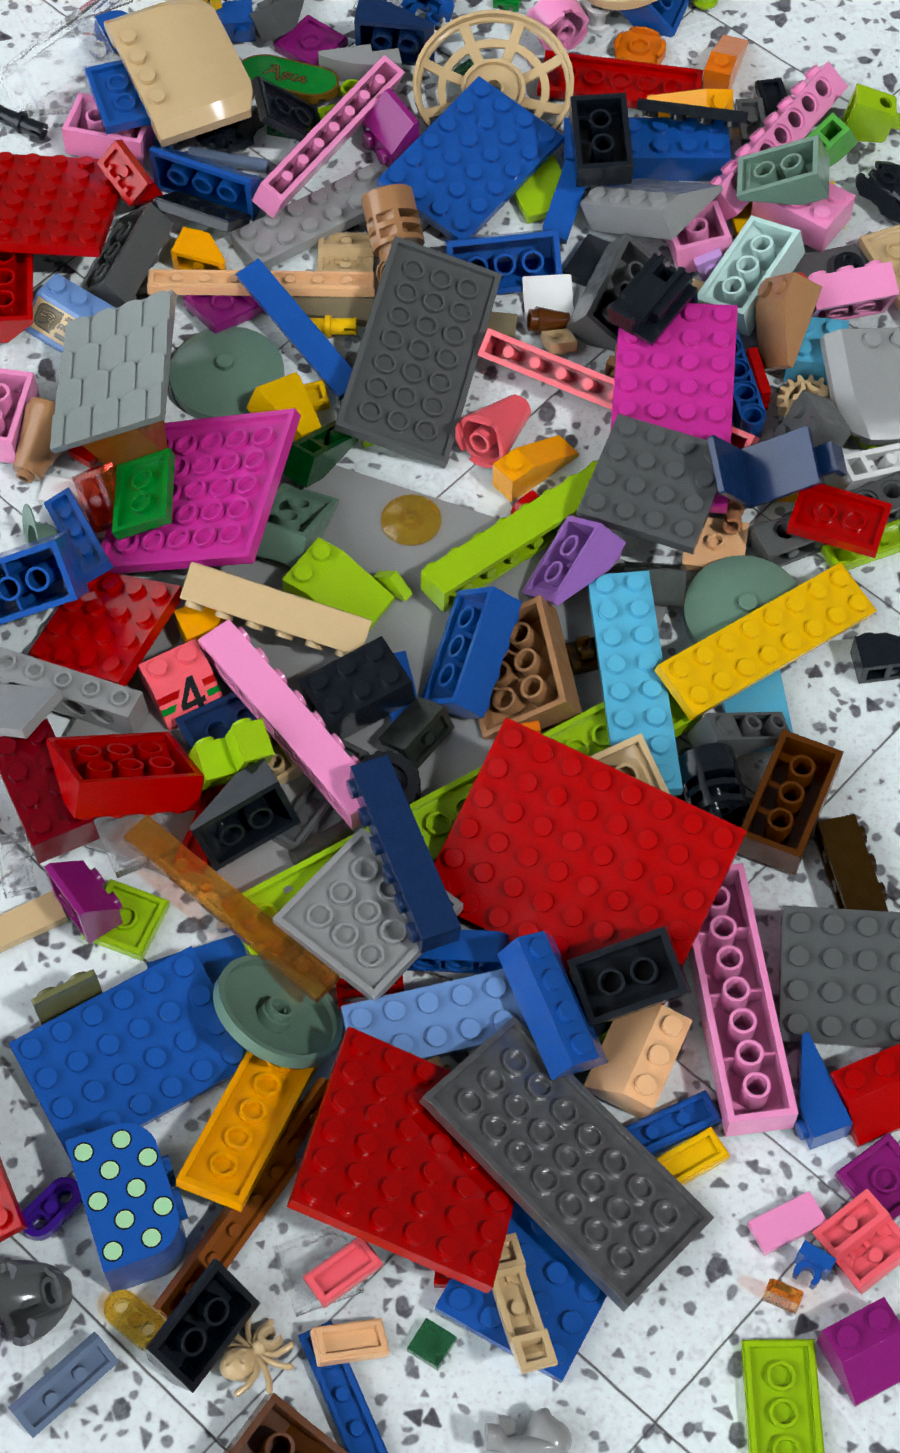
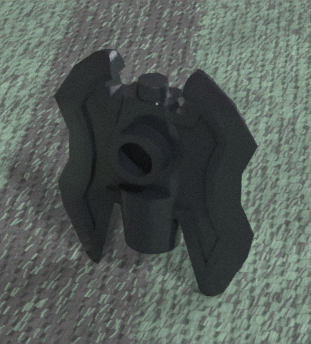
(233, 136)
(882, 188)

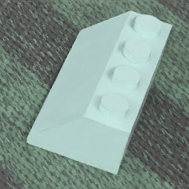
(757, 253)

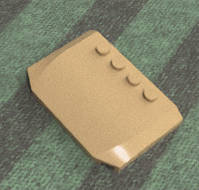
(182, 68)

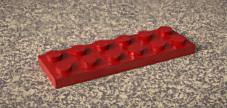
(611, 75)

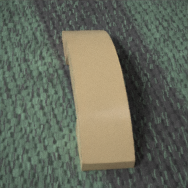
(519, 1311)

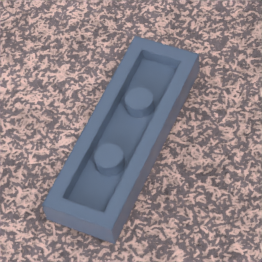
(63, 1384)

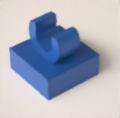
(815, 1261)

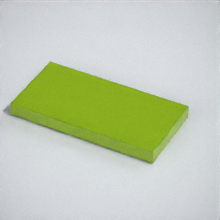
(782, 1396)

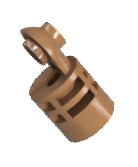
(391, 213)

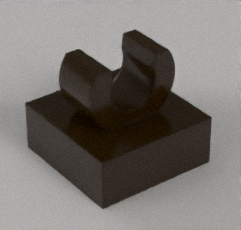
(582, 655)

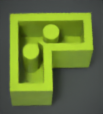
(226, 756)

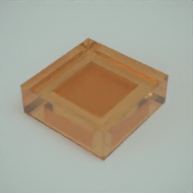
(783, 1296)

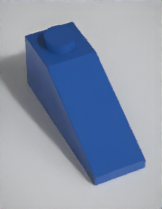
(820, 1109)

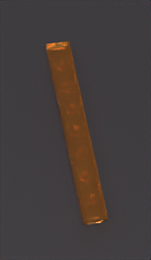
(231, 908)

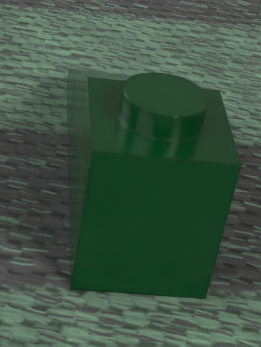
(316, 455)

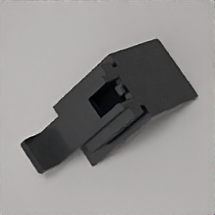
(652, 300)

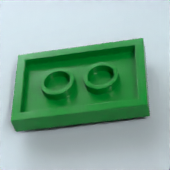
(143, 494)

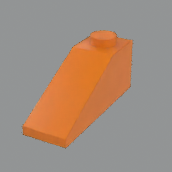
(724, 62)

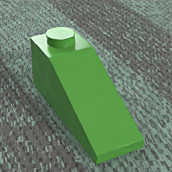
(835, 137)

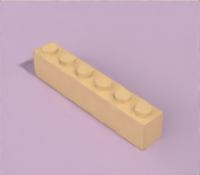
(273, 608)

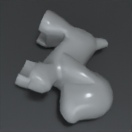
(542, 1435)

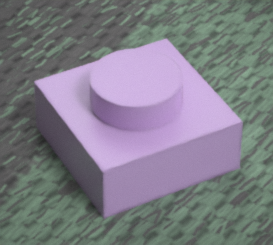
(707, 262)

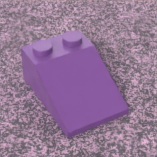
(574, 560)

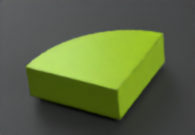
(394, 584)

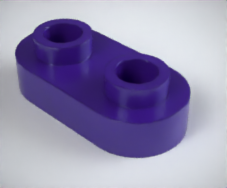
(48, 1207)

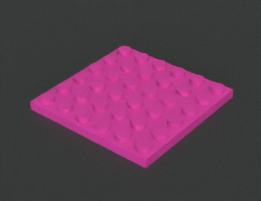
(220, 493)

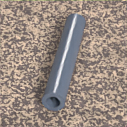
(231, 159)

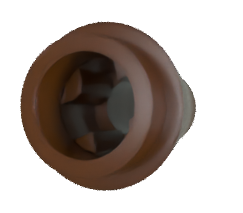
(546, 319)

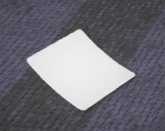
(548, 292)

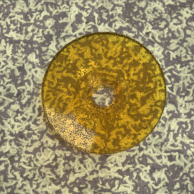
(411, 529)

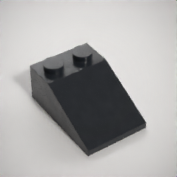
(244, 815)

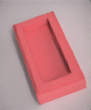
(343, 1271)

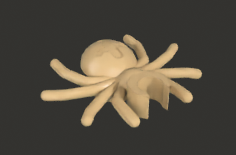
(244, 1360)

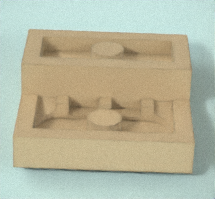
(345, 253)

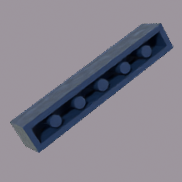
(404, 854)

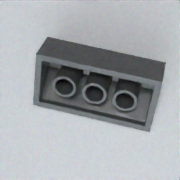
(128, 255)
(612, 274)

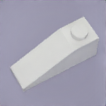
(866, 466)

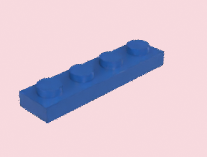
(70, 517)

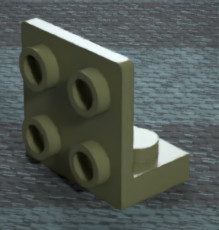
(58, 1000)

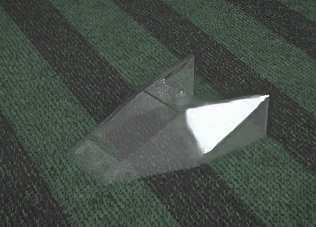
(51, 69)

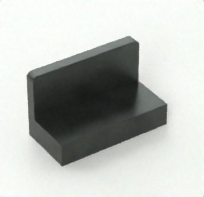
(667, 581)
(418, 730)

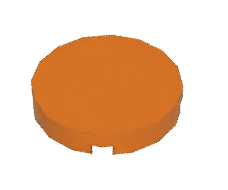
(640, 45)

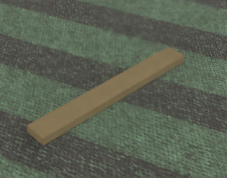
(360, 307)

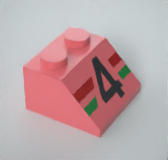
(179, 682)

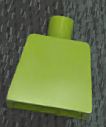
(871, 114)

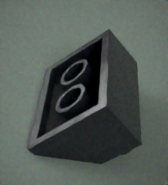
(201, 1327)

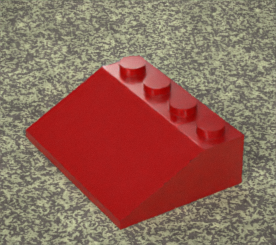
(125, 775)

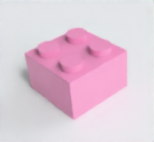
(699, 237)

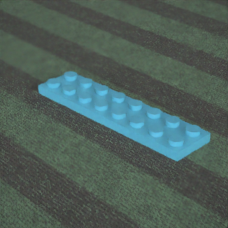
(627, 656)

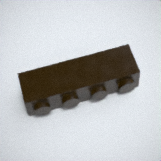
(849, 865)

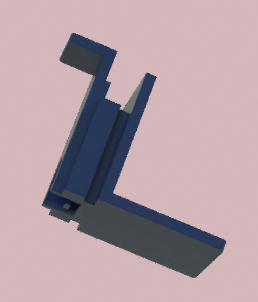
(773, 466)

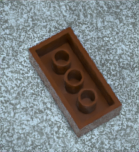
(789, 801)

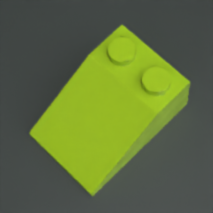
(336, 580)

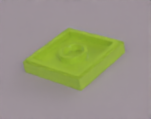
(141, 920)

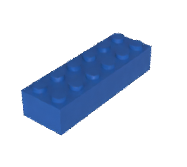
(672, 148)

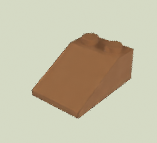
(783, 317)

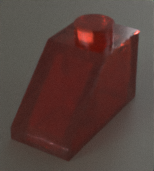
(97, 495)

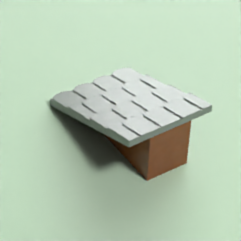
(116, 381)

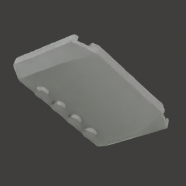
(865, 381)

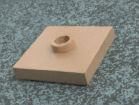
(715, 545)

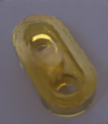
(134, 1319)

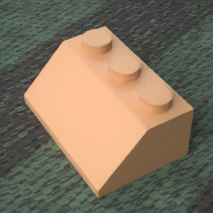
(639, 1059)

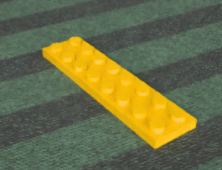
(764, 641)

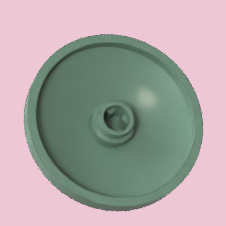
(220, 371)
(730, 591)
(275, 1016)

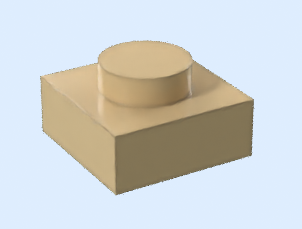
(559, 341)

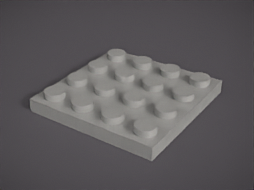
(352, 920)

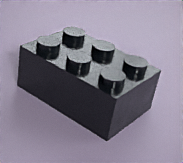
(601, 139)
(358, 688)
(629, 976)

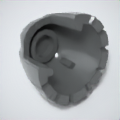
(32, 1299)

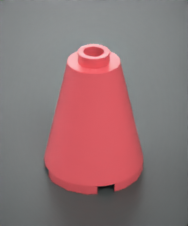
(492, 429)

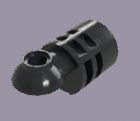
(714, 781)

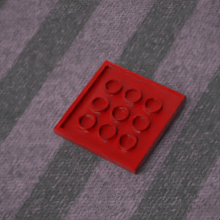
(108, 626)

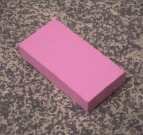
(786, 1223)

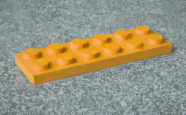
(243, 1131)

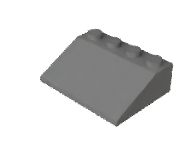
(647, 207)

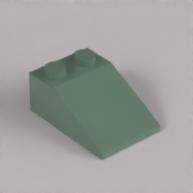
(785, 174)
(295, 523)

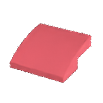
(862, 1240)

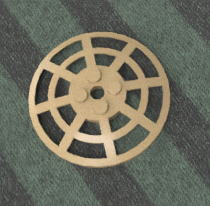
(495, 71)

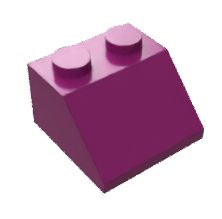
(389, 128)
(84, 898)
(864, 1351)

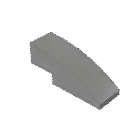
(355, 60)

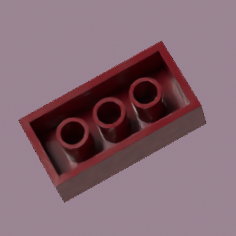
(36, 796)

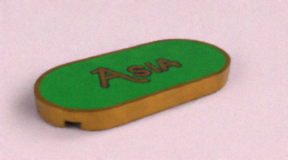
(296, 77)

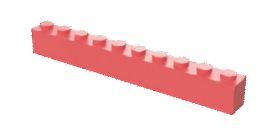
(565, 374)

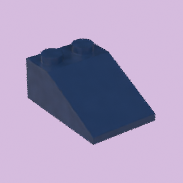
(392, 27)

